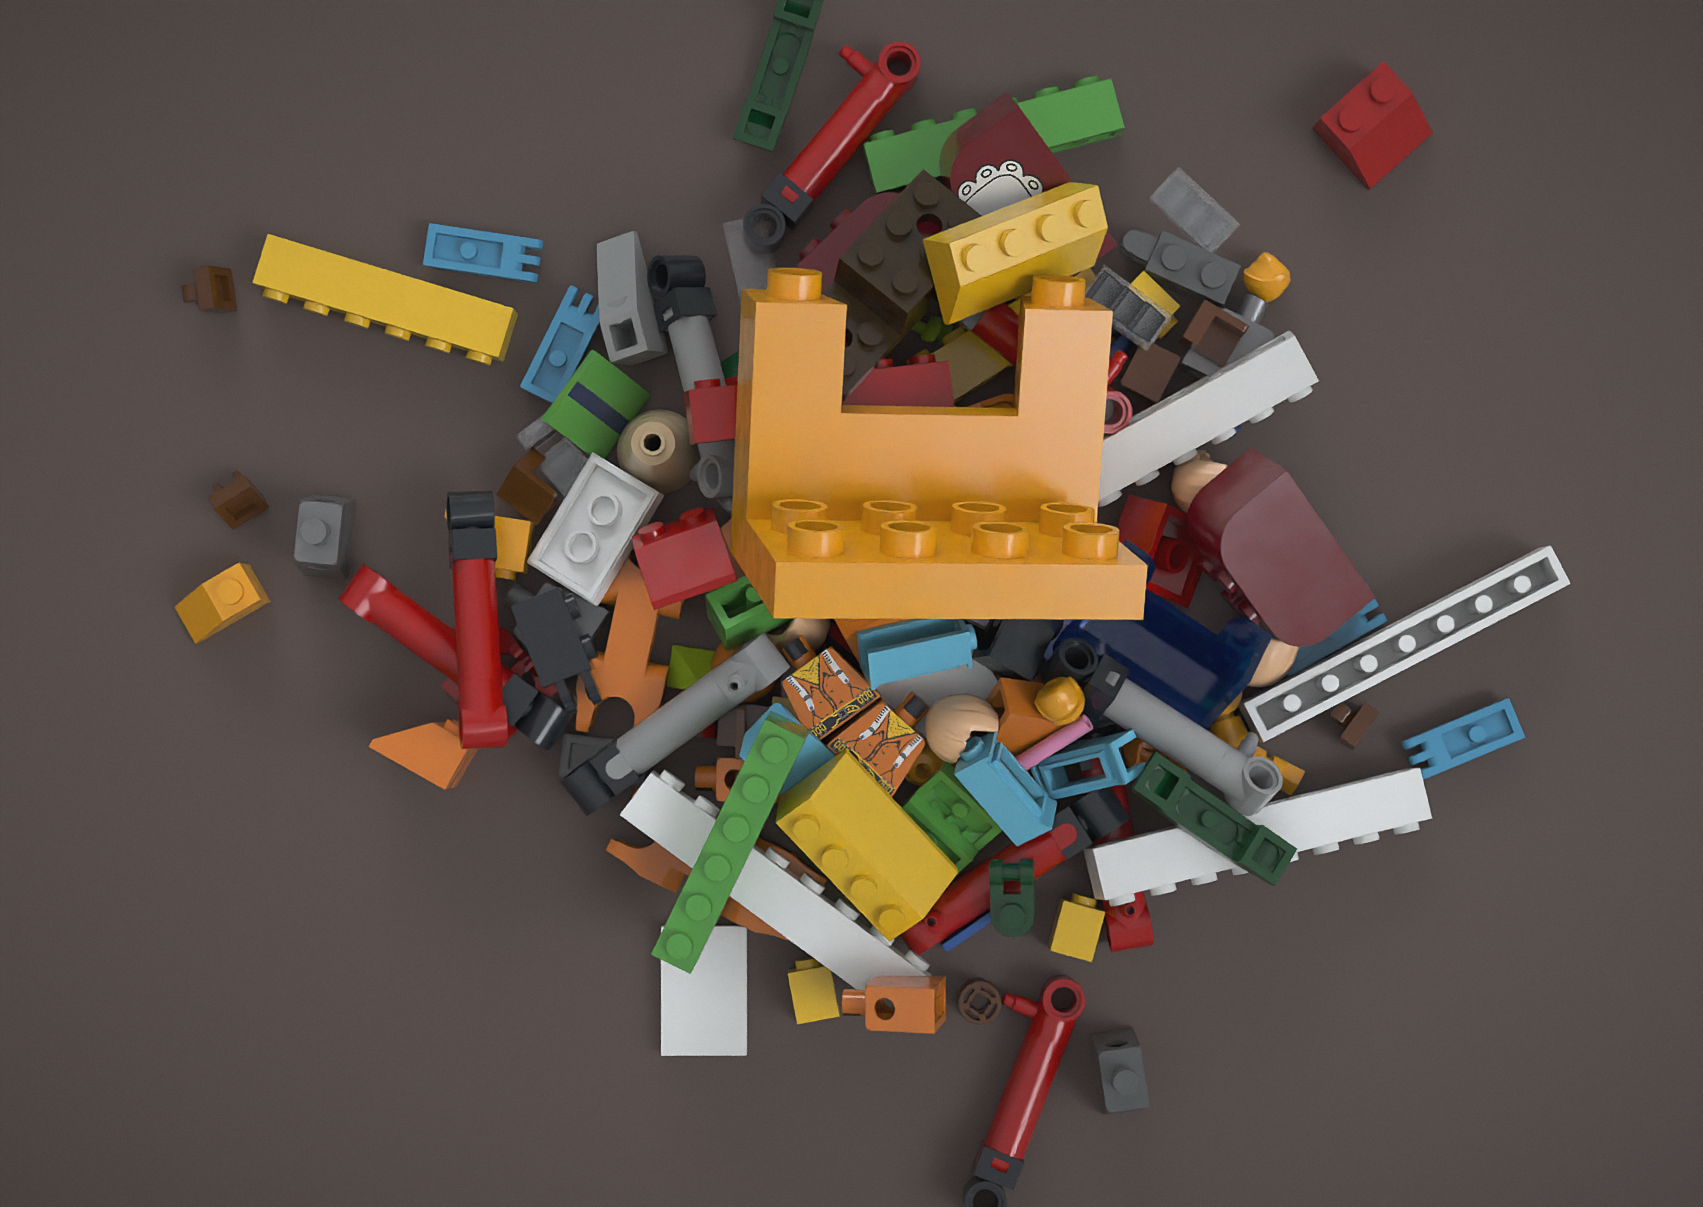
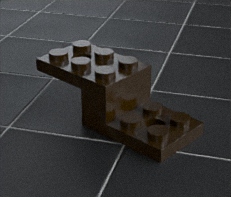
(888, 274)

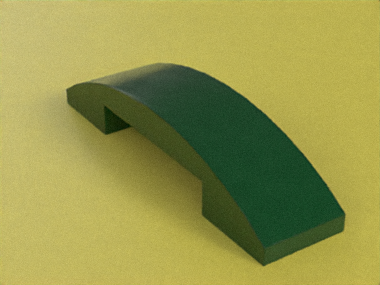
(778, 73)
(1212, 821)

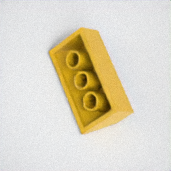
(1003, 250)
(865, 844)

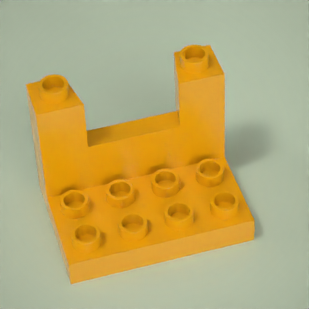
(918, 502)

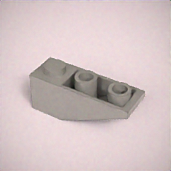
(627, 303)

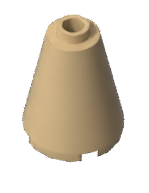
(670, 464)

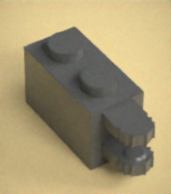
(1181, 266)

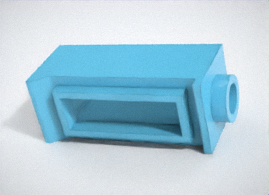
(914, 649)
(1052, 776)
(1005, 789)

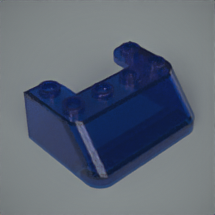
(1177, 655)

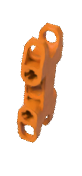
(626, 665)
(668, 871)

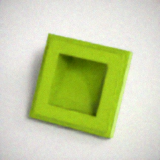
(687, 666)

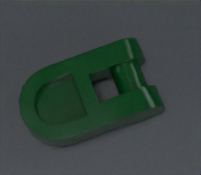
(1012, 911)

